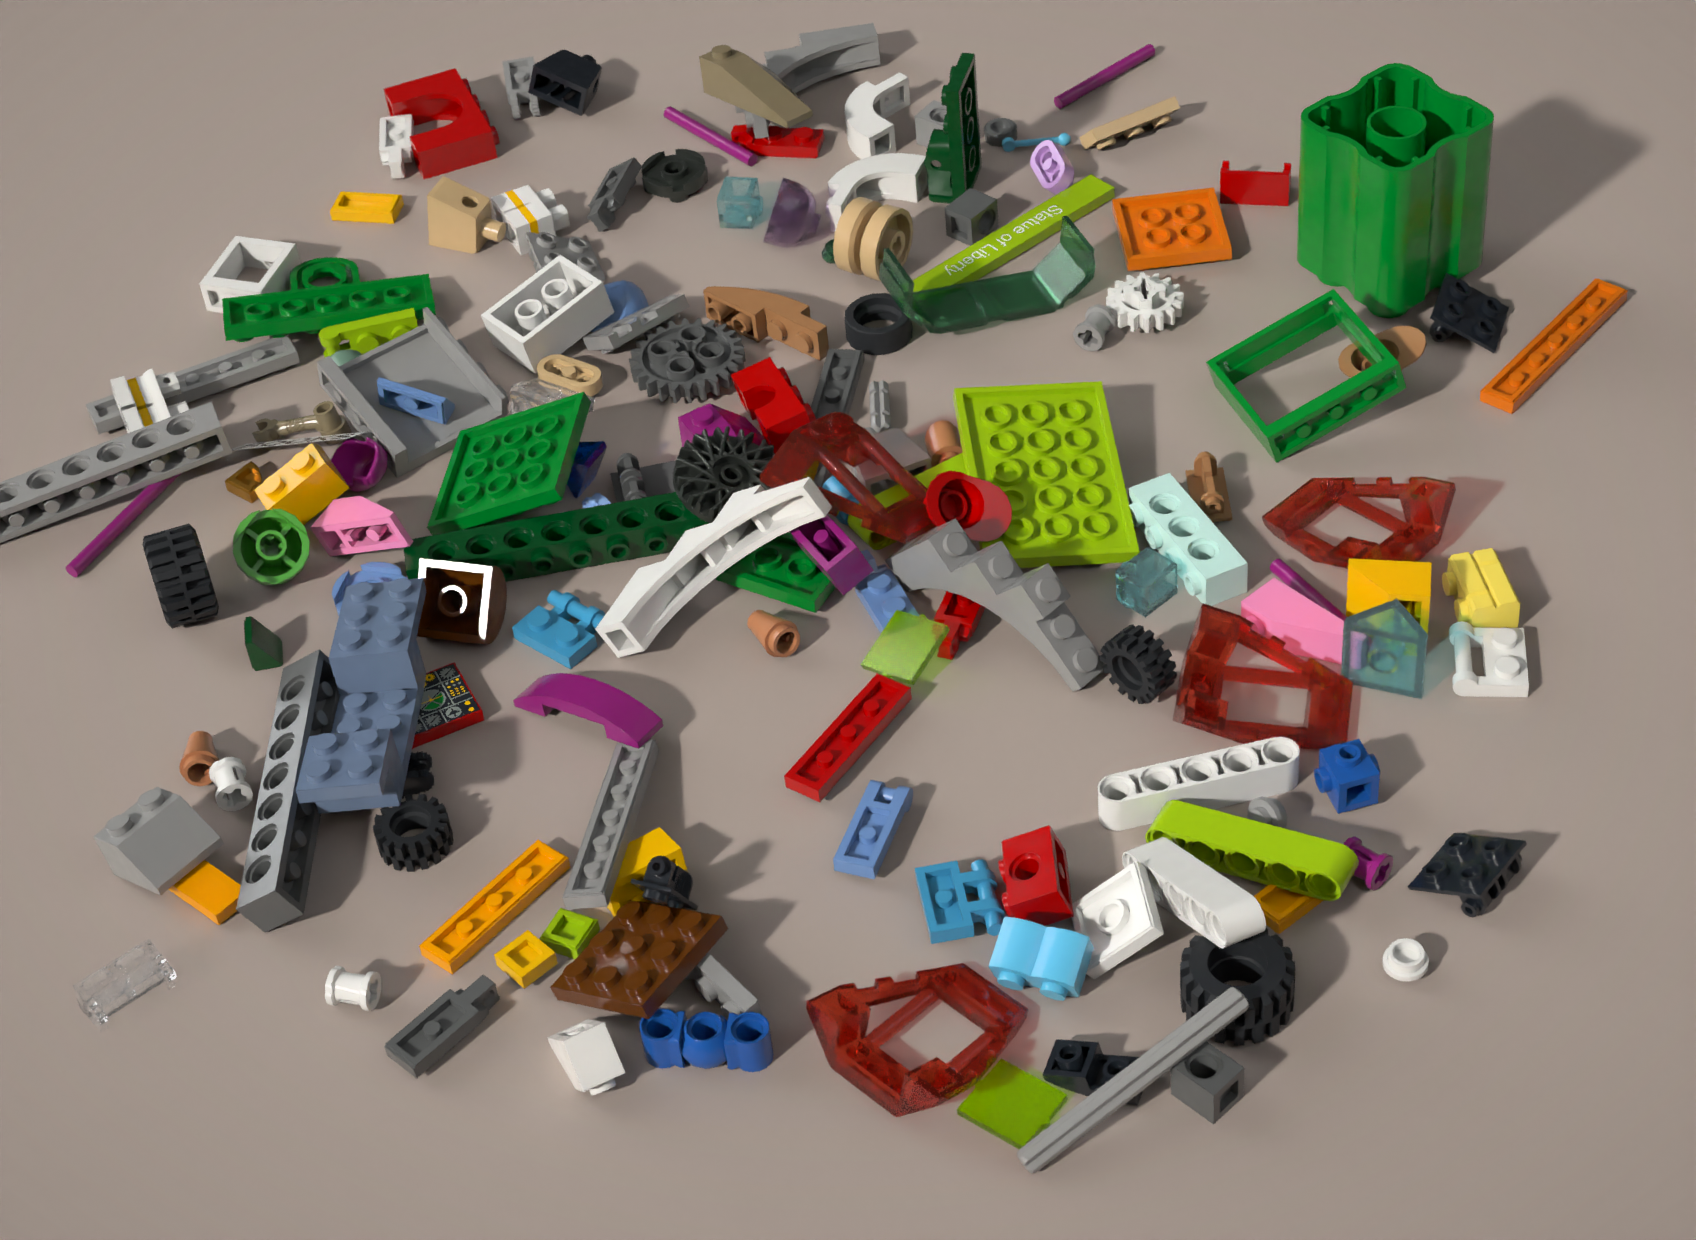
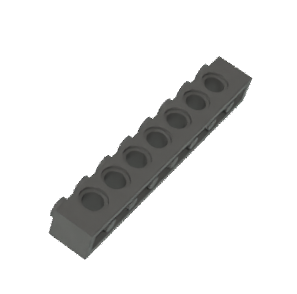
(282, 828)

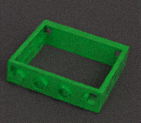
(1325, 411)

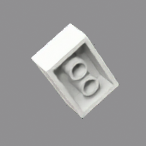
(547, 313)

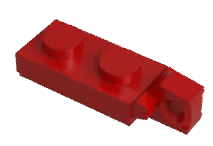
(782, 142)
(962, 619)

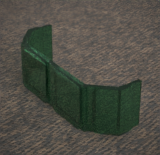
(1003, 297)

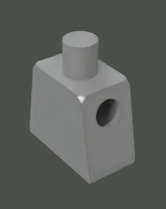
(903, 449)

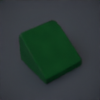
(262, 645)

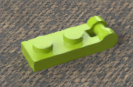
(368, 332)

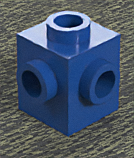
(1348, 776)

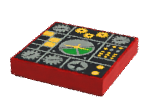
(445, 705)

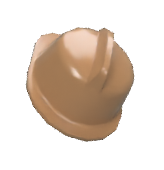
(1403, 342)

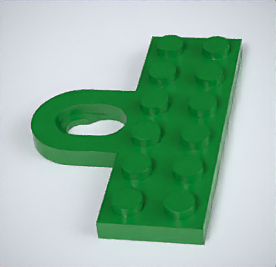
(317, 307)

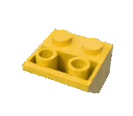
(1382, 581)

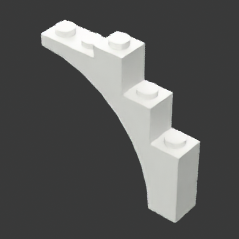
(701, 555)

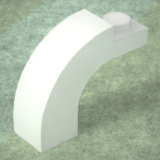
(866, 113)
(877, 178)

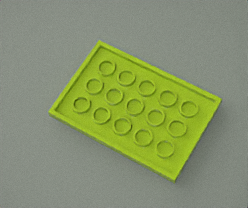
(1056, 464)

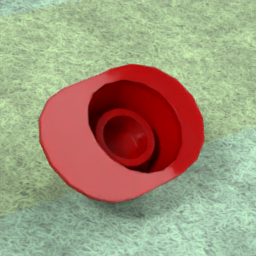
(975, 503)

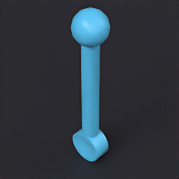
(1009, 144)

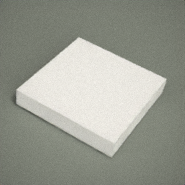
(1118, 918)

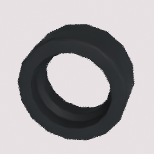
(877, 340)

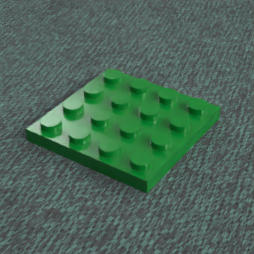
(510, 465)

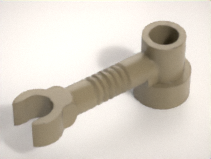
(324, 420)

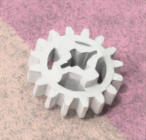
(1145, 302)

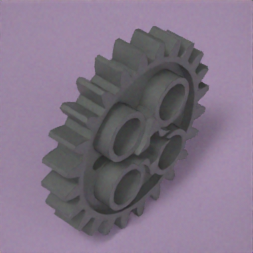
(687, 360)

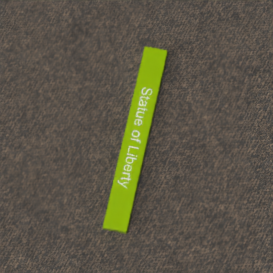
(1018, 235)

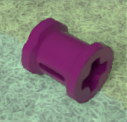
(1372, 866)

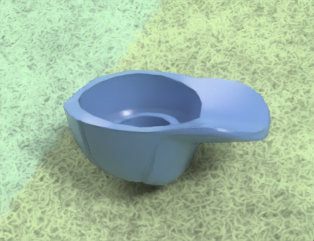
(625, 300)

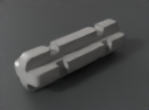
(879, 406)

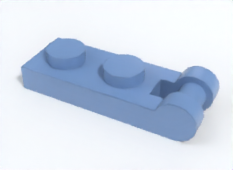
(872, 829)

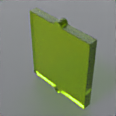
(905, 647)
(1012, 1104)

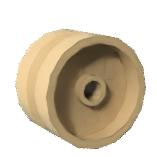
(865, 232)

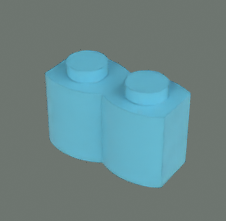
(1041, 958)

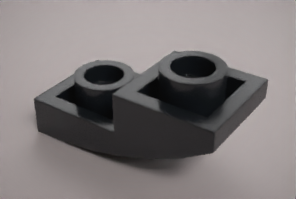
(1084, 1067)

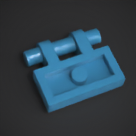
(556, 636)
(945, 900)

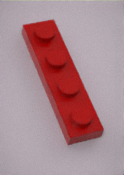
(848, 737)

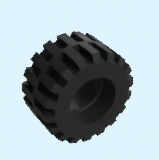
(180, 575)
(1253, 960)

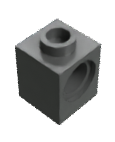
(971, 217)
(1208, 1082)

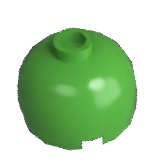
(271, 546)

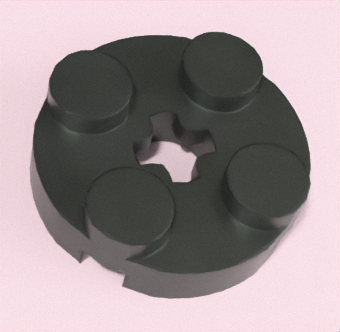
(674, 174)

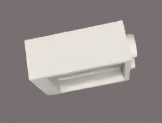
(254, 253)

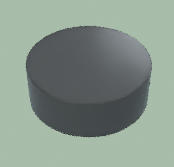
(999, 129)

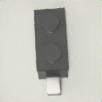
(612, 193)
(442, 1026)

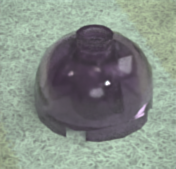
(792, 215)

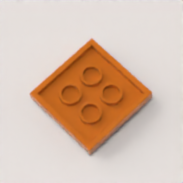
(1171, 229)

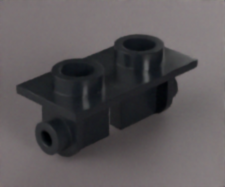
(666, 884)

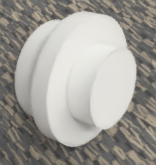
(1405, 960)

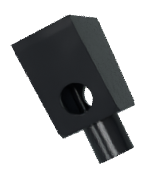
(566, 80)

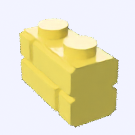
(1481, 590)

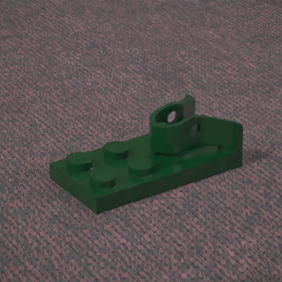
(958, 142)

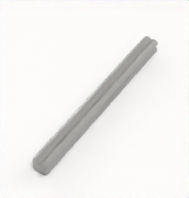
(1132, 1080)

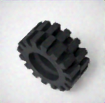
(1138, 664)
(418, 848)

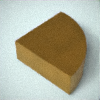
(245, 482)

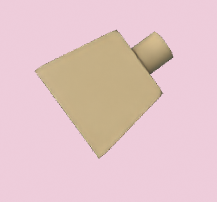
(460, 218)

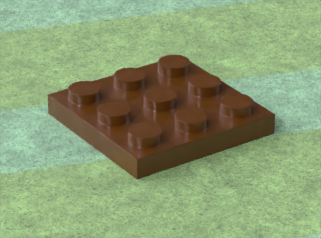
(639, 958)

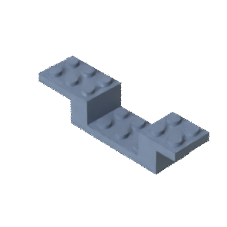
(379, 701)

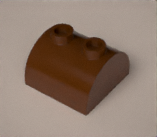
(462, 601)

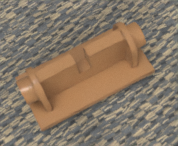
(1209, 487)

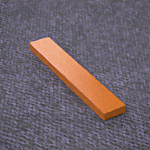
(1553, 346)

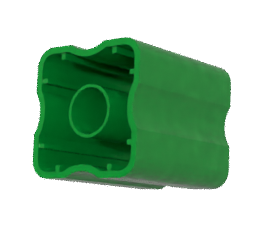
(1393, 188)

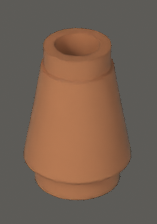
(774, 633)
(198, 758)

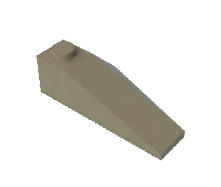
(750, 86)

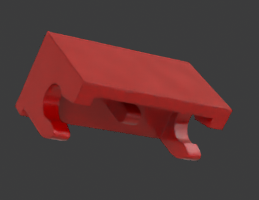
(1255, 186)

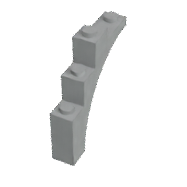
(818, 58)
(993, 579)

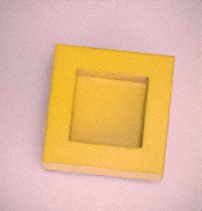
(526, 959)

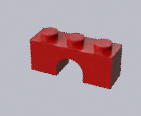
(772, 401)

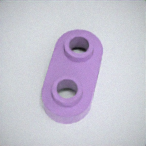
(1052, 167)

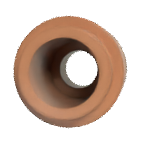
(942, 442)

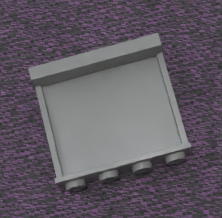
(424, 360)

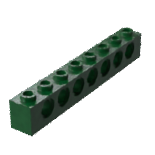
(563, 539)

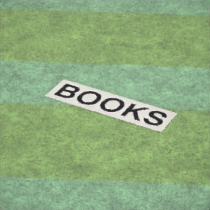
(297, 441)

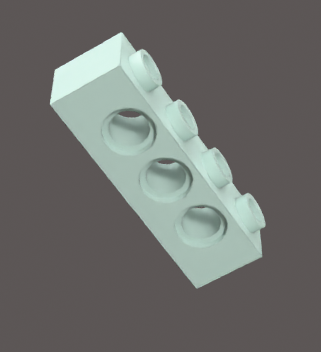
(1188, 538)

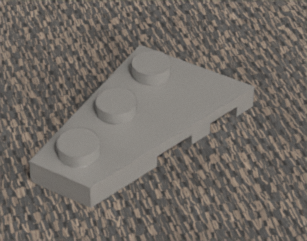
(636, 324)

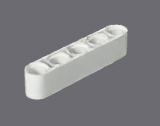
(1205, 780)
(1198, 893)

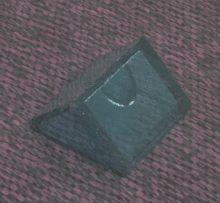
(1385, 650)

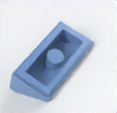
(414, 401)

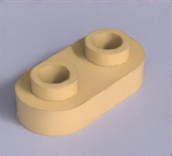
(570, 374)

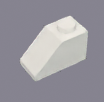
(588, 1056)

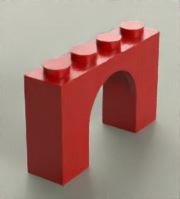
(453, 146)

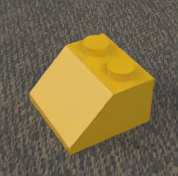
(303, 484)

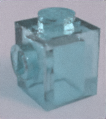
(739, 203)
(1146, 581)

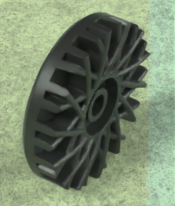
(716, 468)

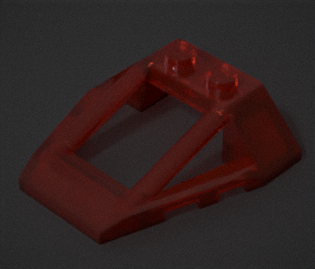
(841, 438)
(1423, 502)
(1205, 669)
(843, 1019)

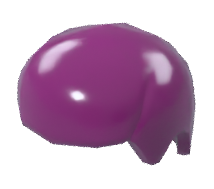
(360, 463)

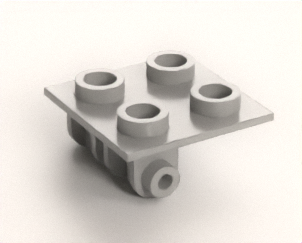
(546, 247)

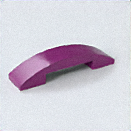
(621, 714)

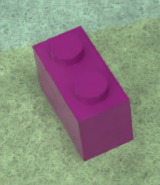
(832, 553)

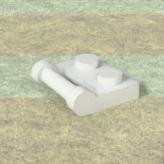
(1502, 661)

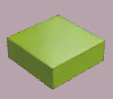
(569, 933)

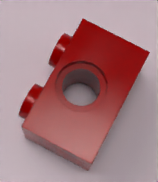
(1036, 877)

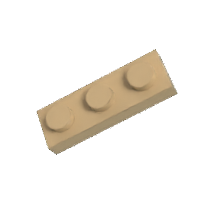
(1130, 124)

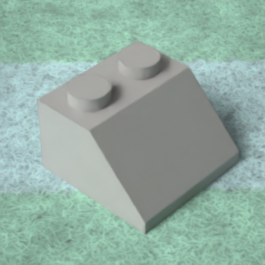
(157, 841)

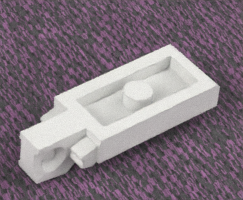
(395, 143)

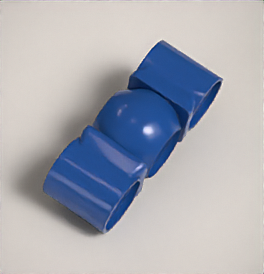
(707, 1040)

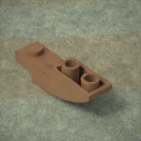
(767, 314)

